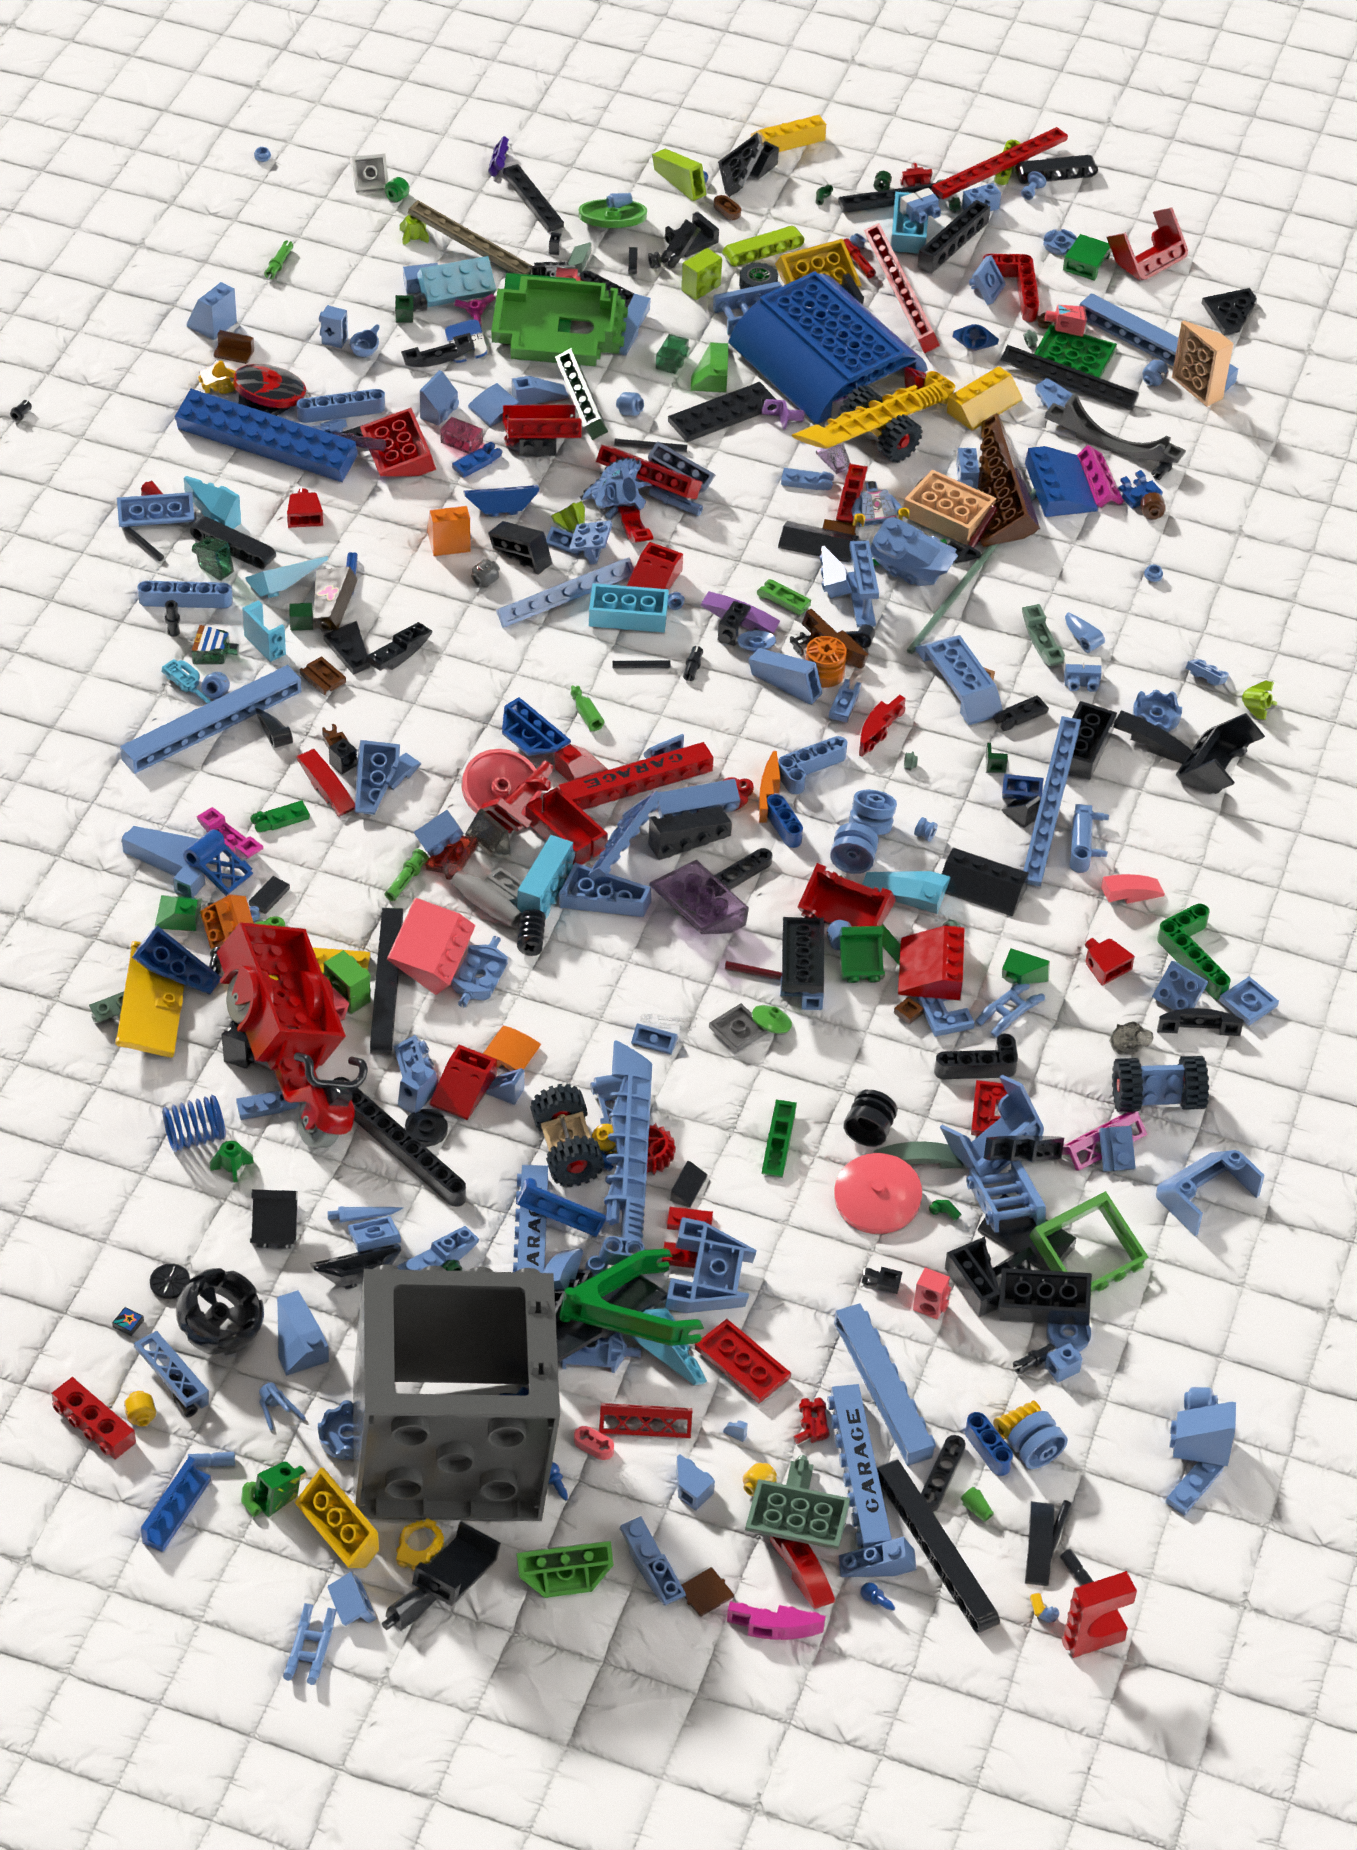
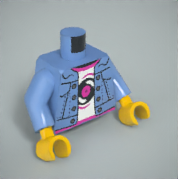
(876, 506)

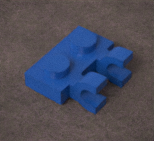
(1133, 496)

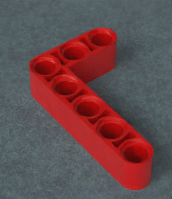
(1022, 268)

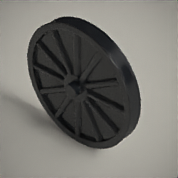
(169, 1280)

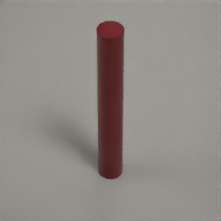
(983, 525)
(753, 970)

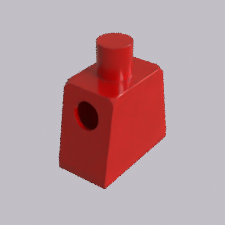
(304, 510)
(1108, 960)

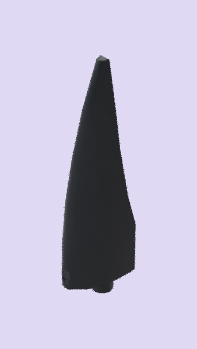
(407, 1609)

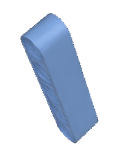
(341, 405)
(185, 594)

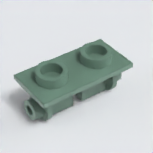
(107, 1007)
(800, 1473)

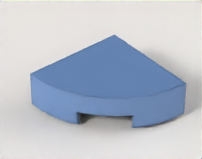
(737, 1430)

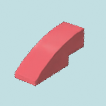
(1131, 888)

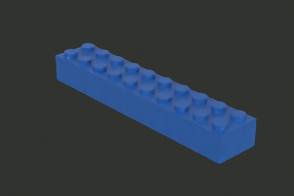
(266, 435)

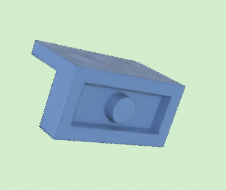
(351, 1599)

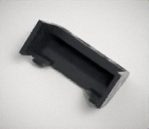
(1213, 752)

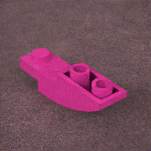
(783, 1625)

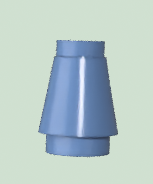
(618, 200)

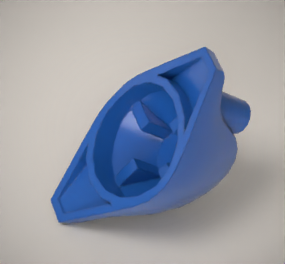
(975, 337)

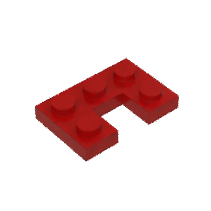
(985, 1098)
(682, 1257)

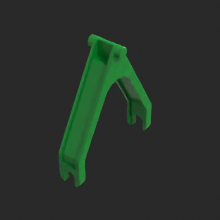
(586, 1305)

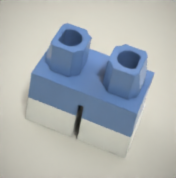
(920, 205)
(1081, 674)

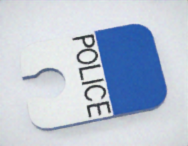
(472, 327)

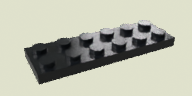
(721, 412)
(803, 955)

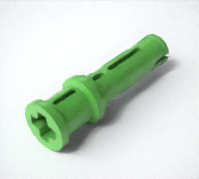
(410, 868)

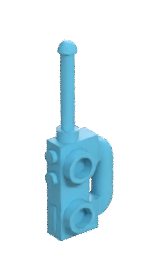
(186, 682)

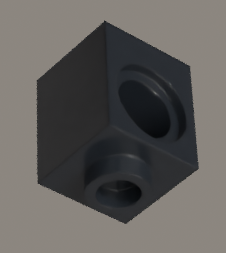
(342, 756)

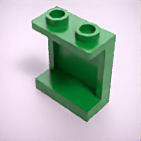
(1086, 257)
(861, 953)

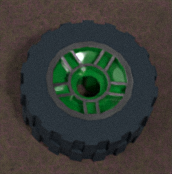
(757, 274)

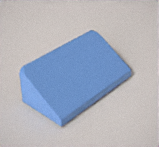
(560, 539)
(666, 746)
(654, 1038)

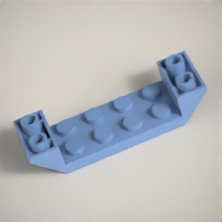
(965, 676)

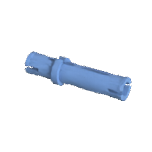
(675, 500)

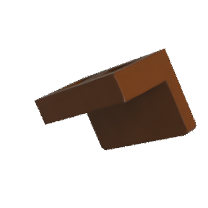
(234, 347)

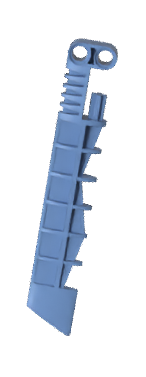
(631, 1134)

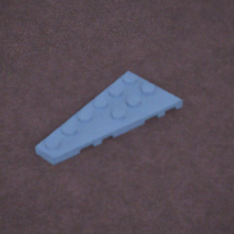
(626, 830)

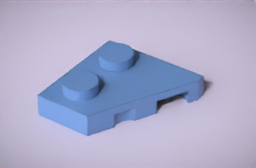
(1052, 393)

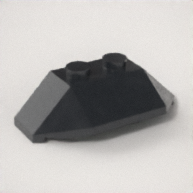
(349, 1268)

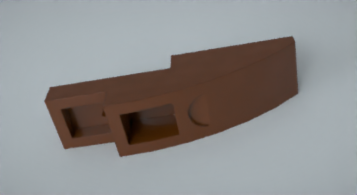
(855, 656)

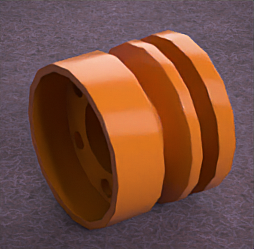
(830, 659)

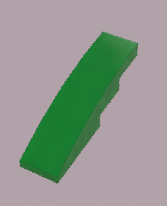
(779, 1138)

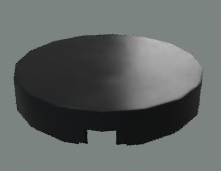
(427, 1126)

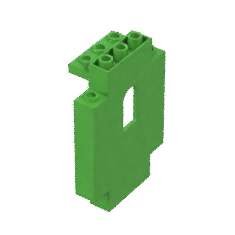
(532, 315)

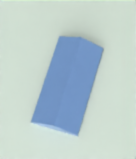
(155, 509)

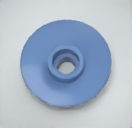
(756, 639)

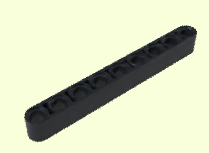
(385, 984)
(407, 1149)
(937, 1547)

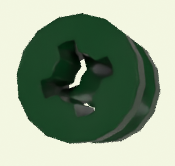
(885, 177)

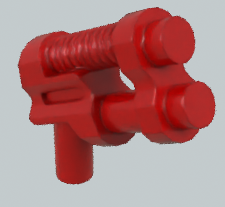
(815, 1428)

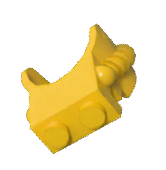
(212, 378)
(411, 1558)

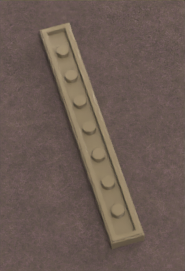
(469, 238)

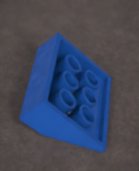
(1059, 482)

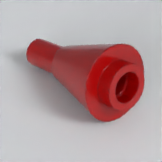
(150, 488)

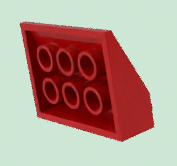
(405, 445)
(932, 963)

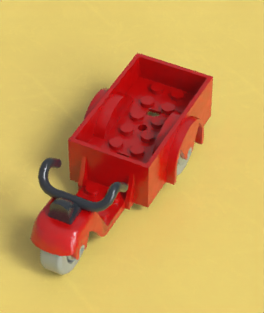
(297, 1000)

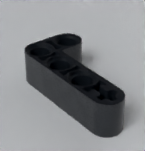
(979, 1063)

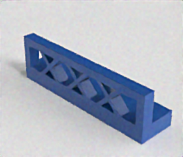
(174, 1506)

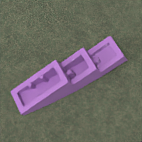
(757, 618)

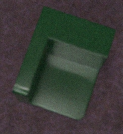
(404, 308)
(301, 616)
(995, 761)

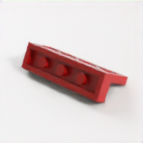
(645, 1411)

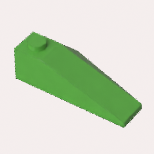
(712, 369)

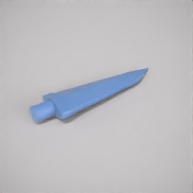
(356, 1213)

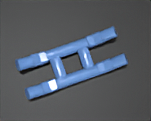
(1009, 1017)
(302, 1634)

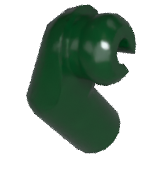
(822, 193)

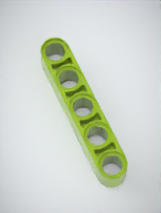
(763, 246)

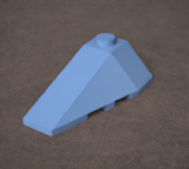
(299, 1335)

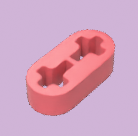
(593, 1443)

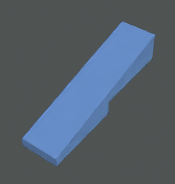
(637, 312)

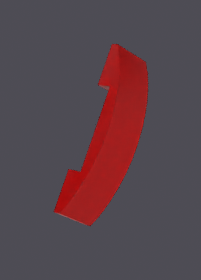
(633, 525)

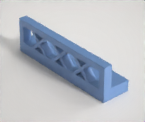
(174, 1365)

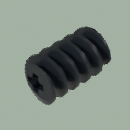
(531, 932)

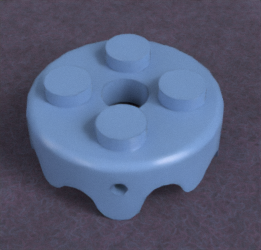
(1160, 703)
(332, 1426)

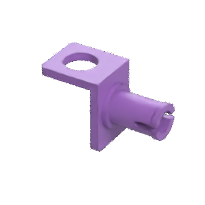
(783, 412)

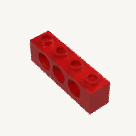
(90, 1407)

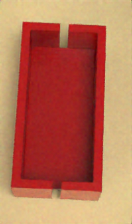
(567, 821)

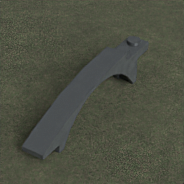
(1077, 419)

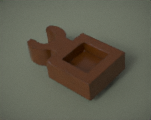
(332, 736)

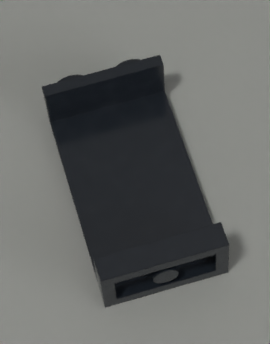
(457, 1565)

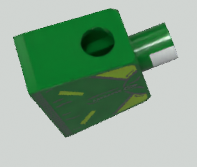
(278, 1487)

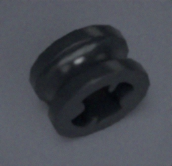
(654, 259)

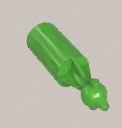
(587, 709)

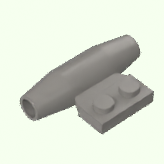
(491, 895)

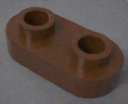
(727, 207)

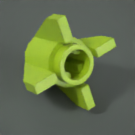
(413, 229)
(570, 516)
(1258, 698)

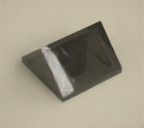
(490, 835)

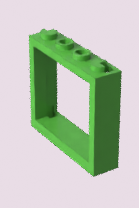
(1116, 1222)

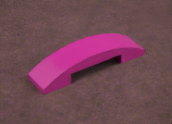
(235, 841)

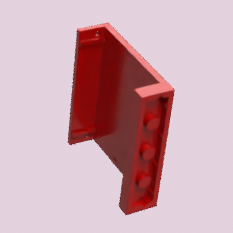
(541, 421)

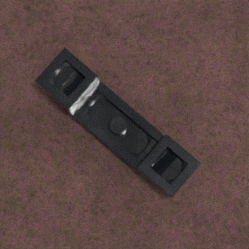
(440, 354)
(1200, 1018)
(1039, 1543)

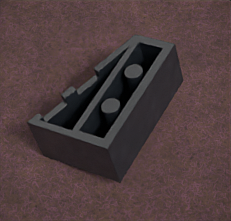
(523, 544)
(974, 1276)

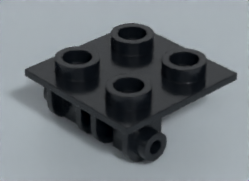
(548, 268)

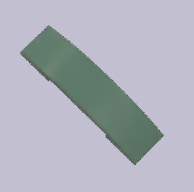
(1040, 635)
(923, 1153)

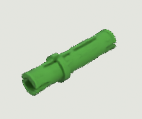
(276, 263)

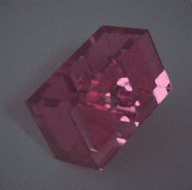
(461, 435)

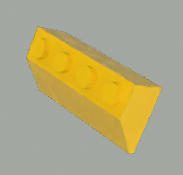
(795, 133)
(983, 398)
(338, 1520)

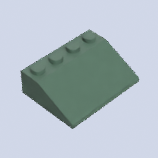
(798, 1514)

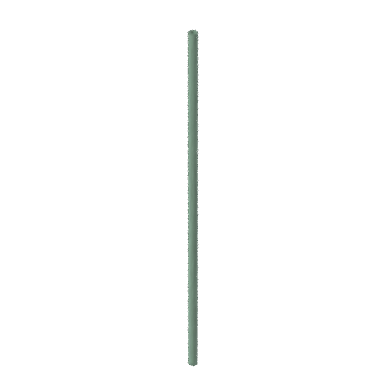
(955, 593)

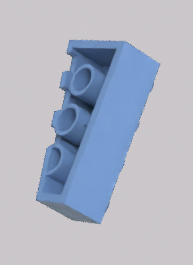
(604, 894)

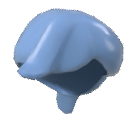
(365, 342)

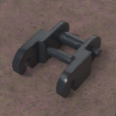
(796, 645)

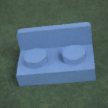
(410, 1052)

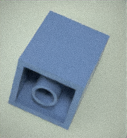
(214, 311)
(1204, 1433)

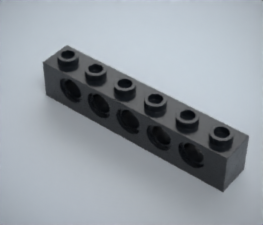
(953, 236)

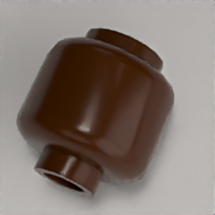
(1153, 506)

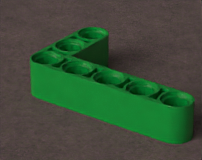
(1176, 940)

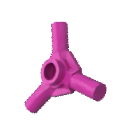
(475, 307)

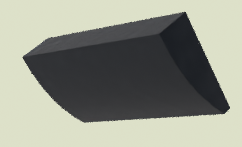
(1015, 1237)

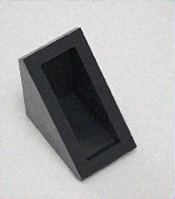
(1023, 810)

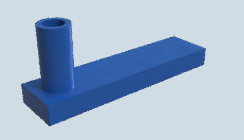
(560, 1209)

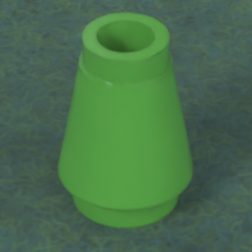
(977, 1504)

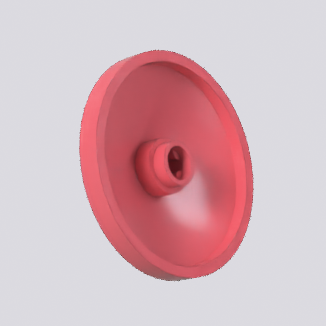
(495, 776)
(878, 1193)

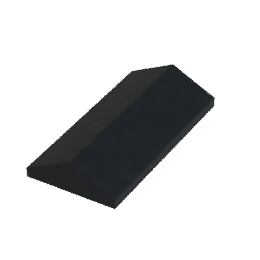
(811, 539)

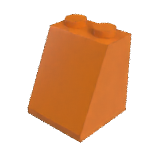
(449, 530)

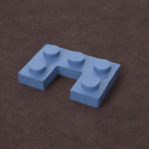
(941, 1020)

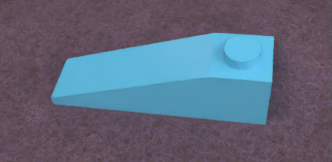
(214, 502)
(281, 578)
(913, 888)
(674, 1356)

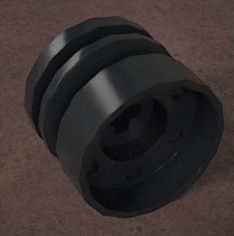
(870, 1118)

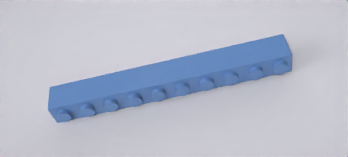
(1137, 332)
(210, 719)

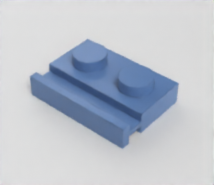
(332, 426)
(1117, 1148)

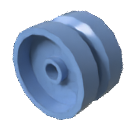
(873, 810)
(854, 848)
(1037, 1439)

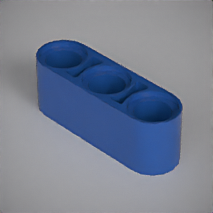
(784, 821)
(992, 1452)

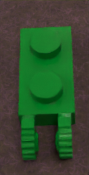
(280, 817)

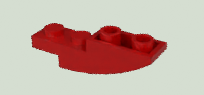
(878, 720)
(805, 1571)

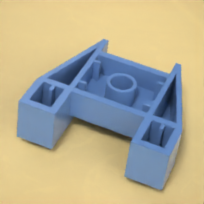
(715, 1270)

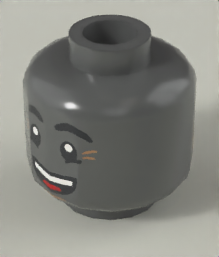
(485, 573)

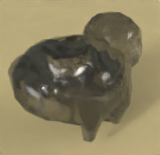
(1128, 1034)

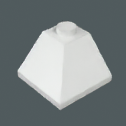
(369, 172)

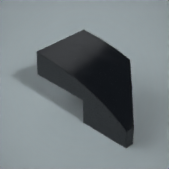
(965, 554)

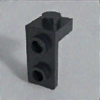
(729, 625)

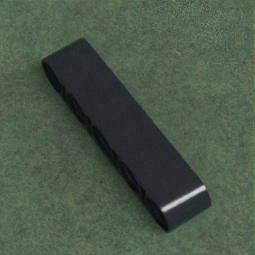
(1058, 168)
(240, 545)

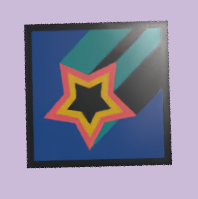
(128, 1321)

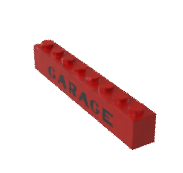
(639, 776)

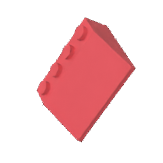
(431, 944)

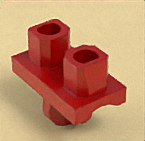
(916, 175)

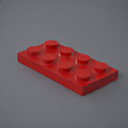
(743, 1361)

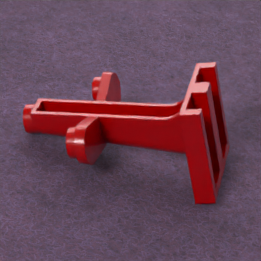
(509, 811)

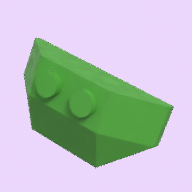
(565, 1568)

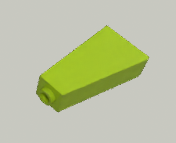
(681, 172)

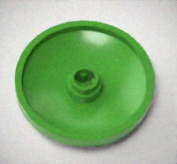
(598, 214)

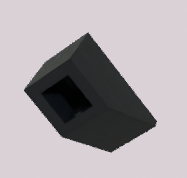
(766, 161)

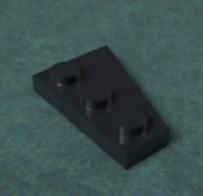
(348, 647)

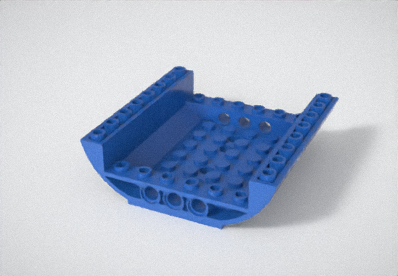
(805, 352)

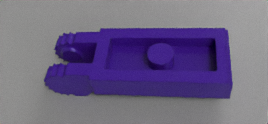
(497, 160)

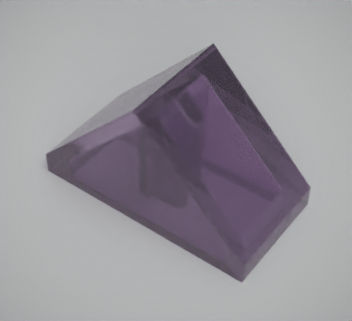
(835, 457)

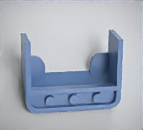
(1016, 1119)
(1182, 1187)

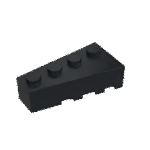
(687, 831)
(236, 1047)

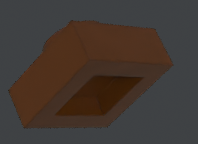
(908, 1010)

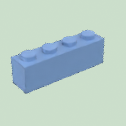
(700, 797)

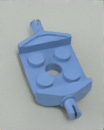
(480, 960)
(606, 1353)

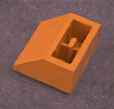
(223, 917)

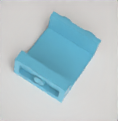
(268, 642)

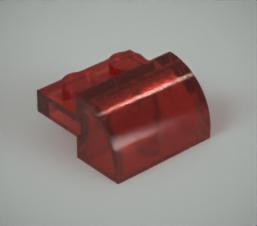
(453, 857)

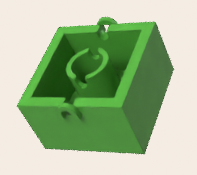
(349, 980)

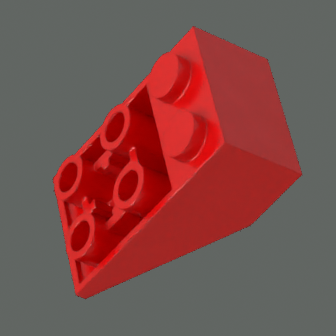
(657, 567)
(464, 1082)

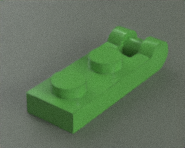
(784, 596)

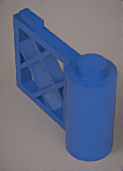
(204, 853)

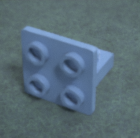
(591, 539)

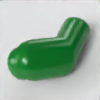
(944, 1206)

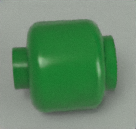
(397, 189)

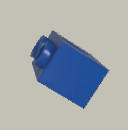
(1021, 786)

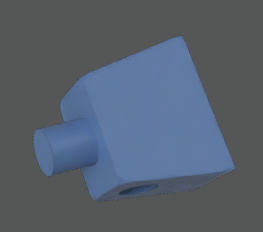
(417, 1087)

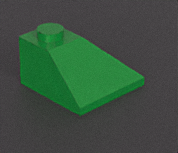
(178, 913)
(1025, 968)

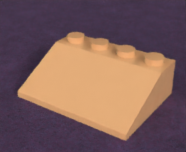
(1202, 362)
(948, 506)

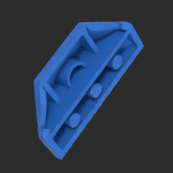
(502, 500)
(531, 730)

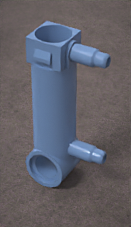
(1082, 838)

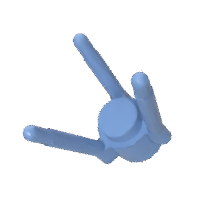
(274, 1397)

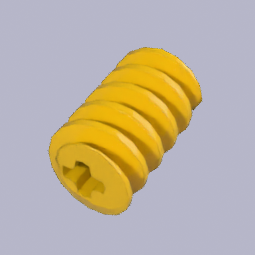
(1008, 1421)

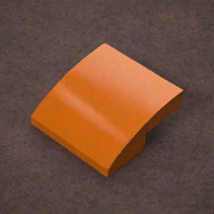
(512, 1048)

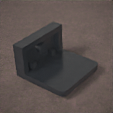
(538, 446)

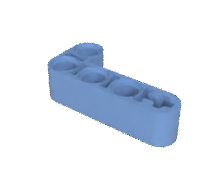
(798, 764)

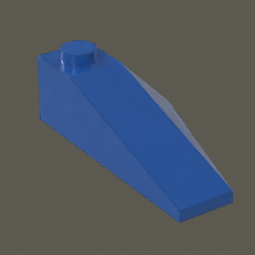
(171, 960)

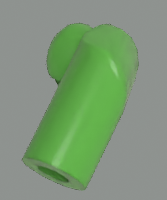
(247, 1499)

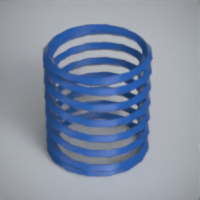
(211, 1109)

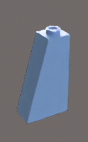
(787, 673)
(157, 848)

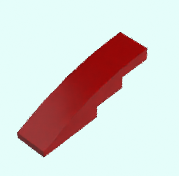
(851, 491)
(326, 782)

